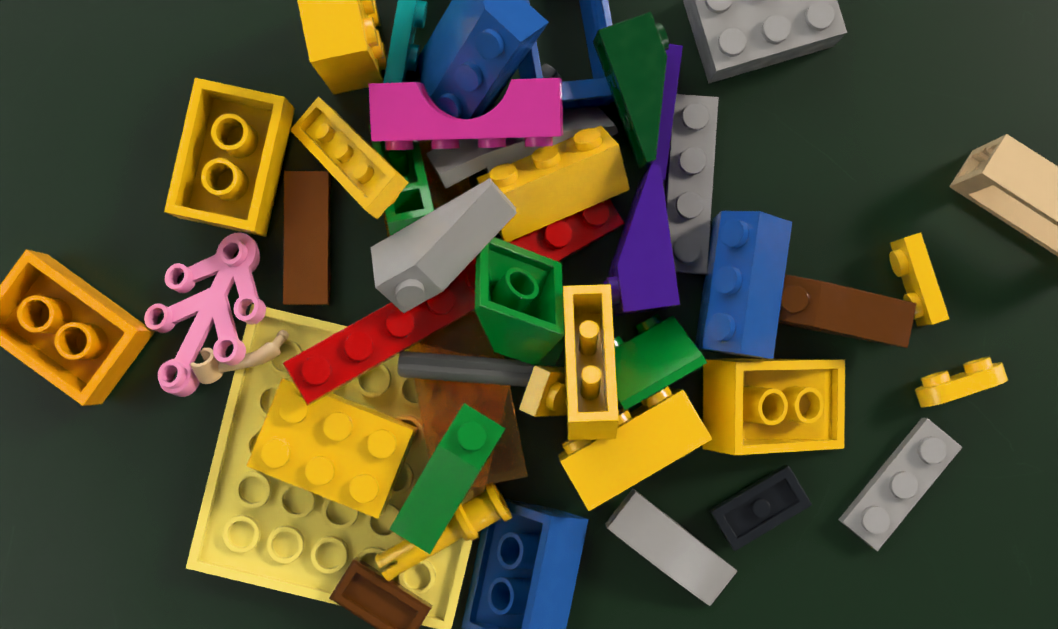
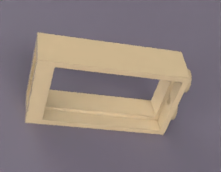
(1013, 187)

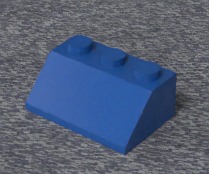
(477, 53)
(743, 284)
(526, 570)

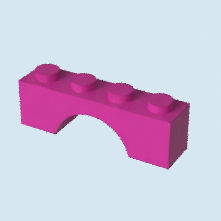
(408, 113)

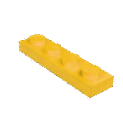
(349, 158)

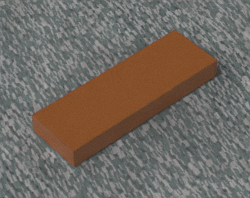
(307, 238)

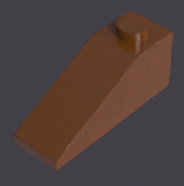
(845, 311)

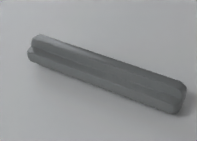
(464, 368)

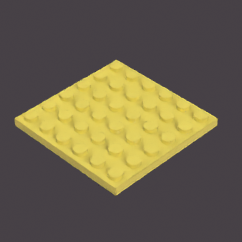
(289, 537)

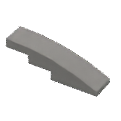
(462, 162)

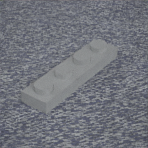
(691, 181)

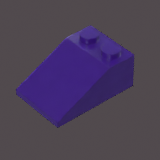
(643, 262)

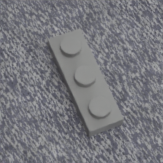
(900, 483)

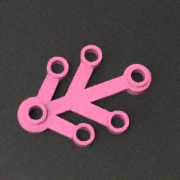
(210, 308)

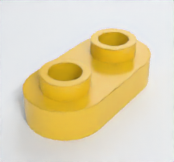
(978, 376)

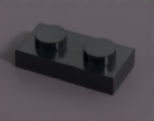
(760, 507)

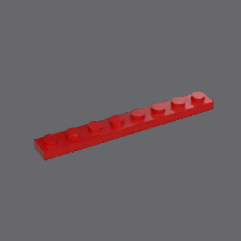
(391, 331)

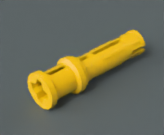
(465, 524)

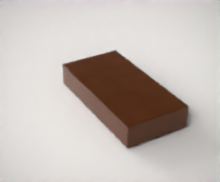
(379, 601)

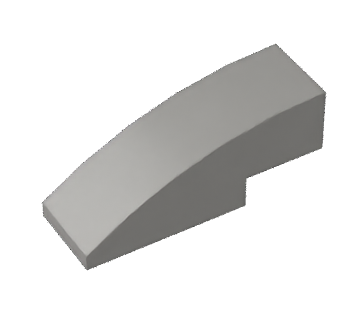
(670, 547)

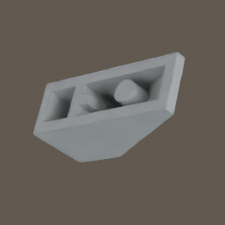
(439, 246)

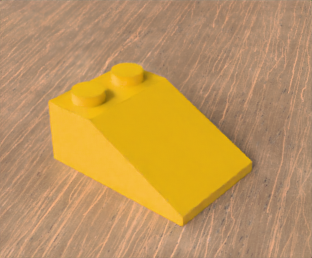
(773, 405)

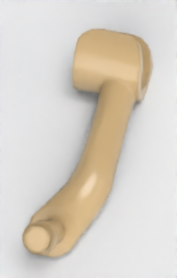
(212, 369)

